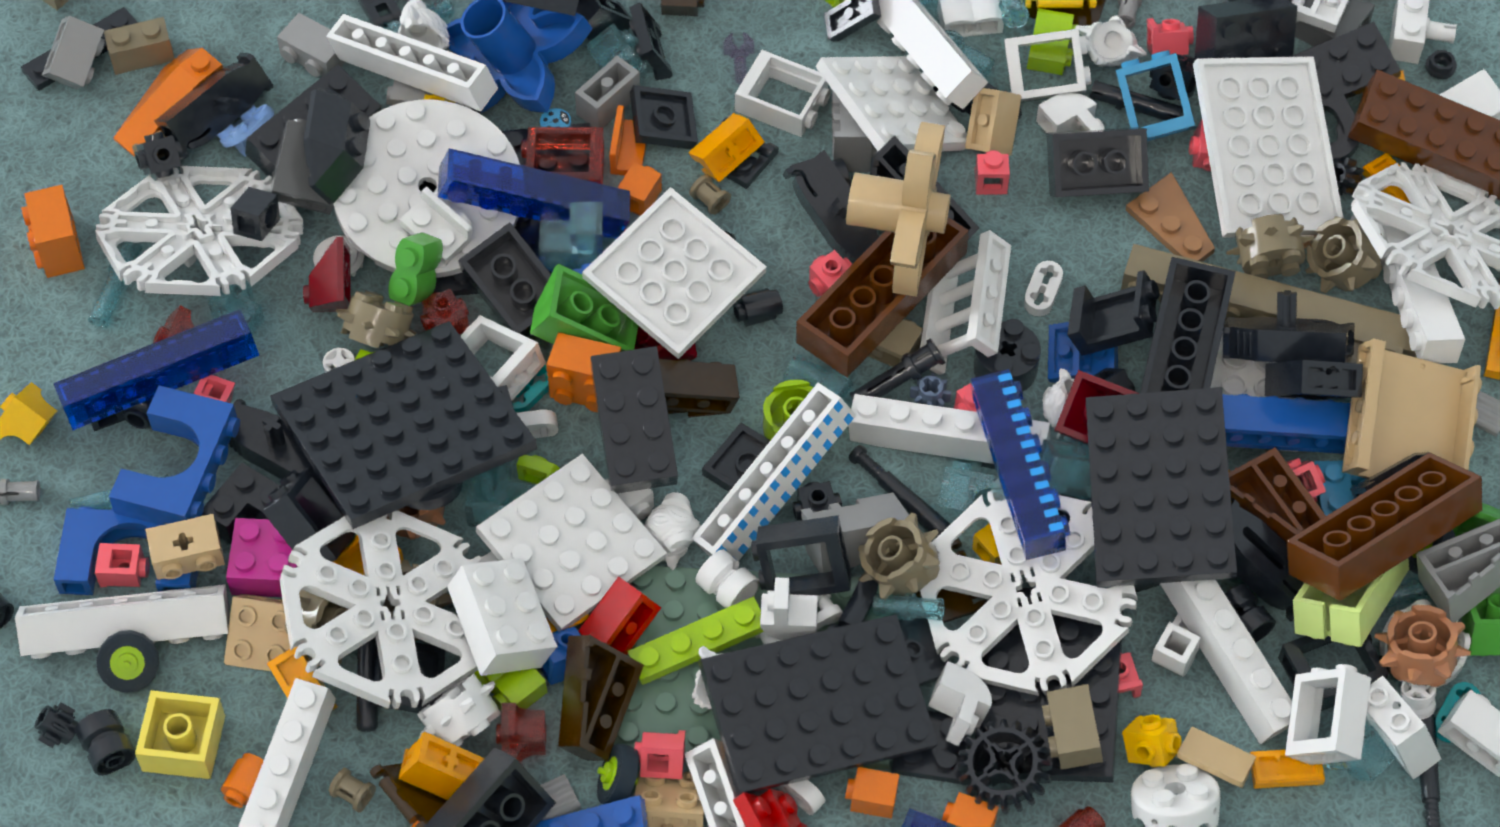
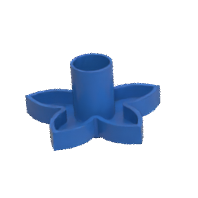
(517, 47)

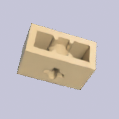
(169, 546)

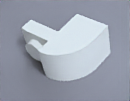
(1068, 113)
(786, 614)
(1176, 647)
(961, 697)

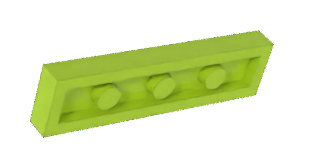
(683, 645)

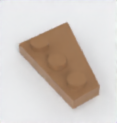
(1171, 219)

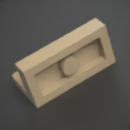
(993, 121)
(1216, 757)

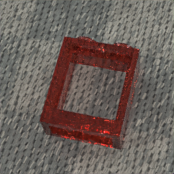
(568, 138)

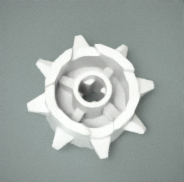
(460, 711)

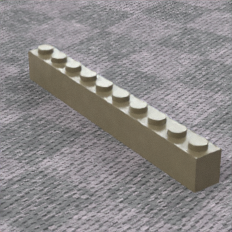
(1258, 298)

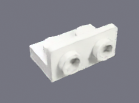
(437, 219)

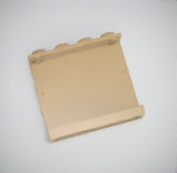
(1409, 410)

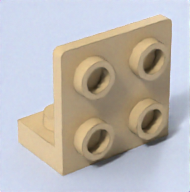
(255, 632)
(671, 801)

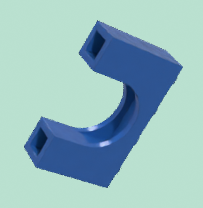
(181, 496)
(79, 548)

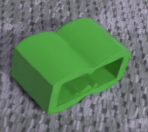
(415, 268)

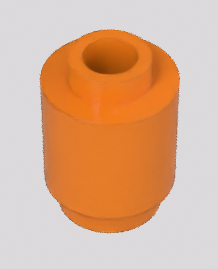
(241, 780)

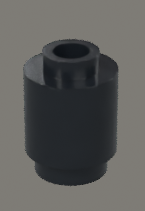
(758, 307)

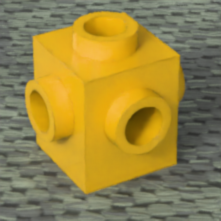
(1151, 740)

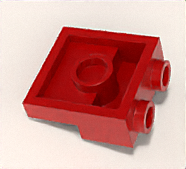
(768, 810)

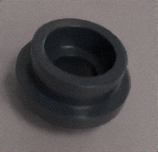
(1441, 57)

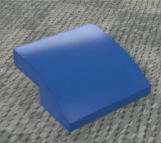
(1065, 355)

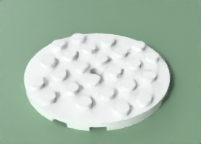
(401, 153)

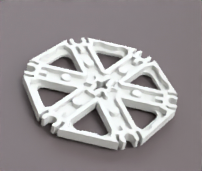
(1434, 230)
(179, 239)
(368, 616)
(1035, 620)

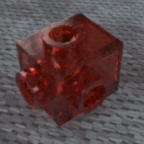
(443, 308)

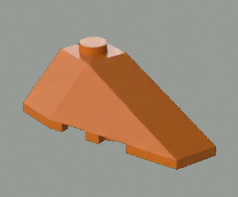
(167, 89)

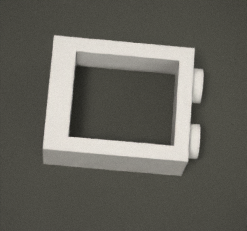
(1014, 68)
(791, 73)
(524, 362)
(1348, 716)
(1400, 729)

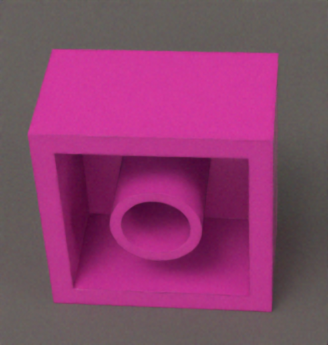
(257, 558)

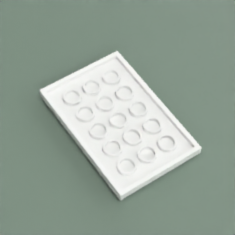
(1267, 141)

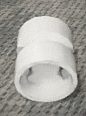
(724, 577)

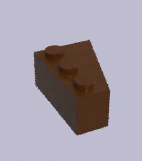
(1274, 494)

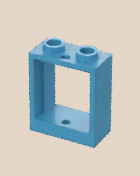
(1158, 61)

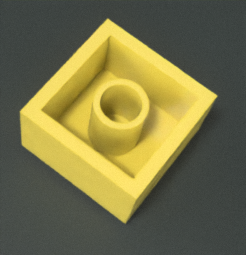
(180, 734)

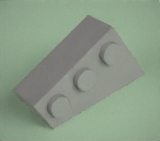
(849, 140)
(855, 523)
(1462, 569)

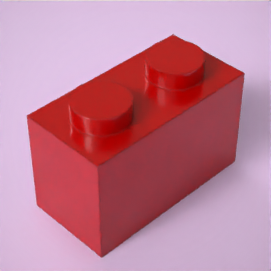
(620, 616)

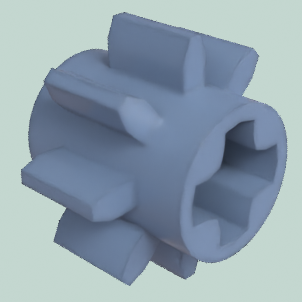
(931, 391)

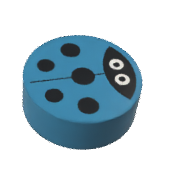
(555, 118)

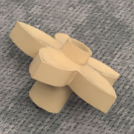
(905, 207)

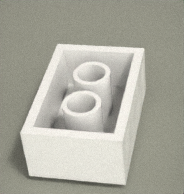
(501, 616)

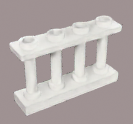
(986, 304)

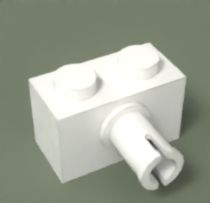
(1412, 28)

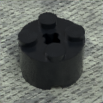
(1017, 351)

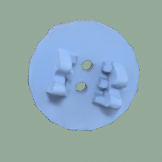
(250, 121)

